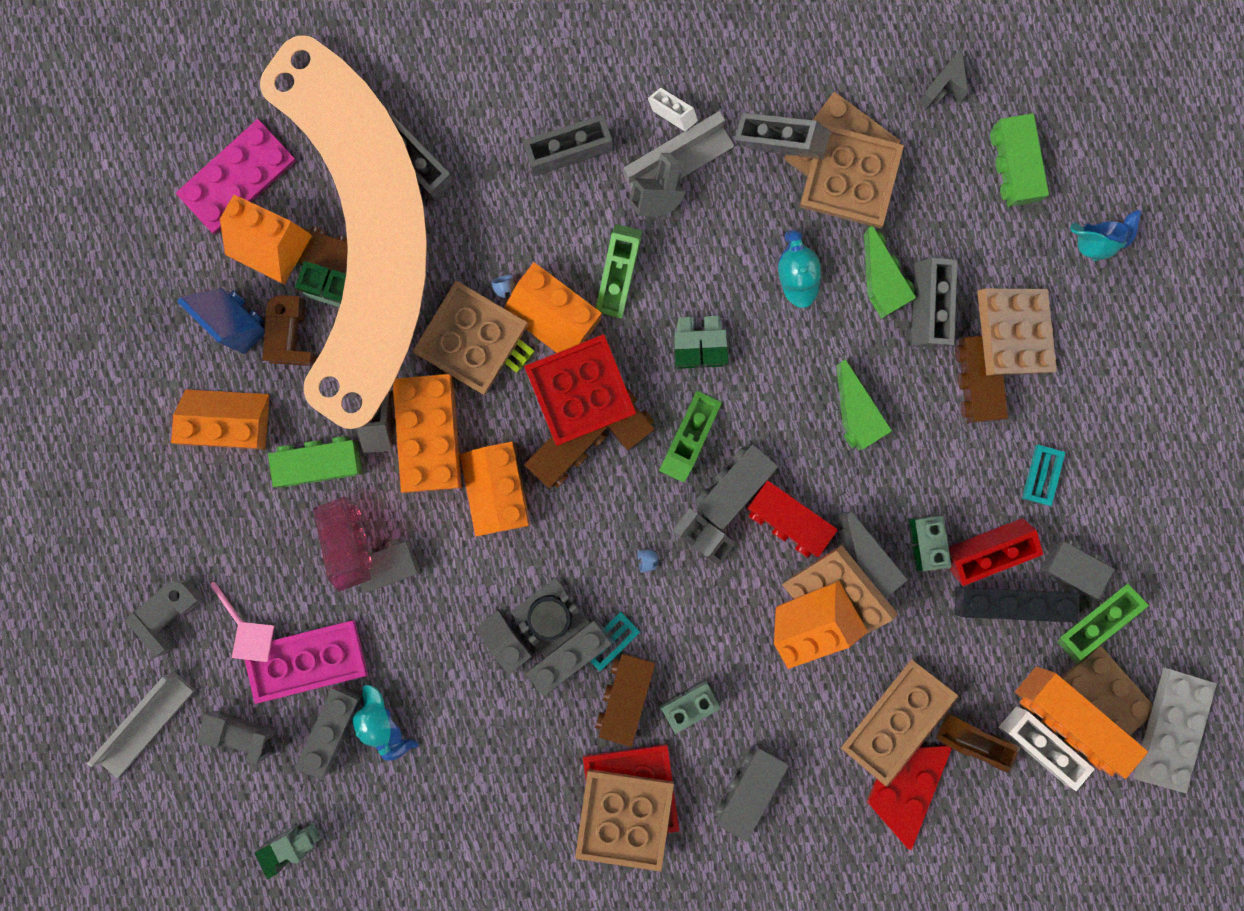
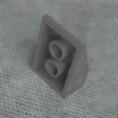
(869, 555)

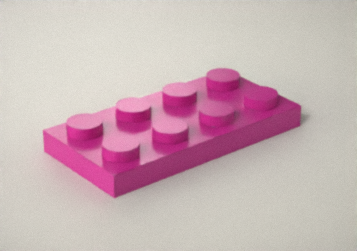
(240, 169)
(308, 662)

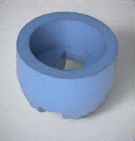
(503, 284)
(649, 560)

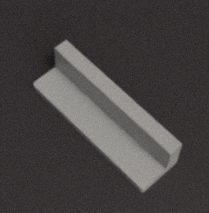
(691, 148)
(143, 724)

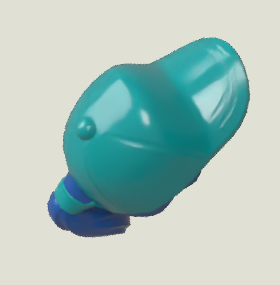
(1106, 238)
(799, 271)
(376, 728)

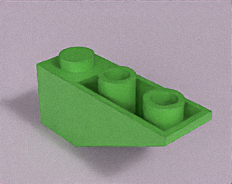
(884, 280)

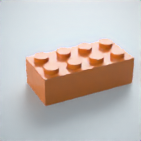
(427, 433)
(1080, 723)

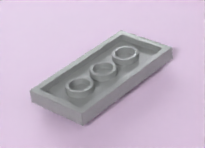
(1175, 730)

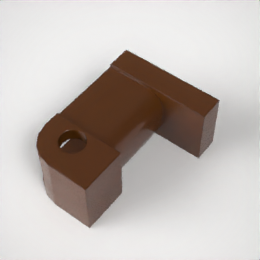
(282, 332)
(976, 743)

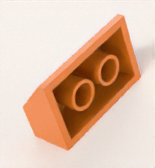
(262, 239)
(552, 310)
(221, 419)
(495, 489)
(816, 625)

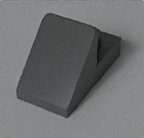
(950, 79)

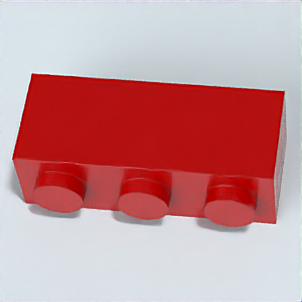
(790, 520)
(994, 551)

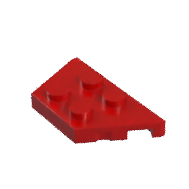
(910, 793)

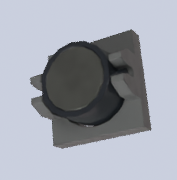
(548, 618)

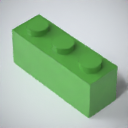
(1019, 160)
(315, 462)
(1102, 623)

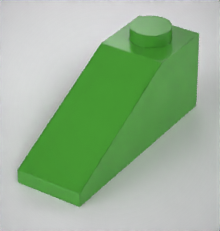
(618, 270)
(859, 414)
(690, 437)

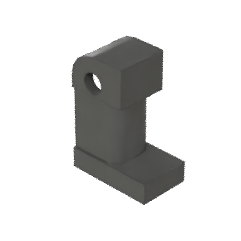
(160, 611)
(227, 730)

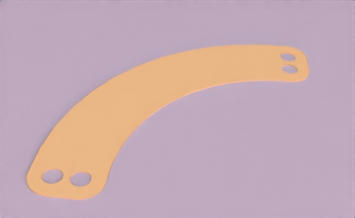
(381, 220)

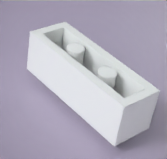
(673, 109)

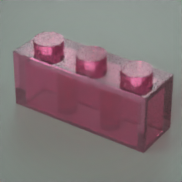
(342, 543)

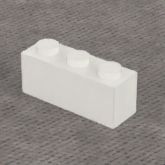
(1046, 748)

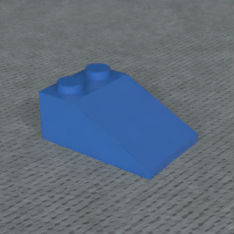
(225, 318)

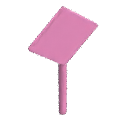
(252, 639)

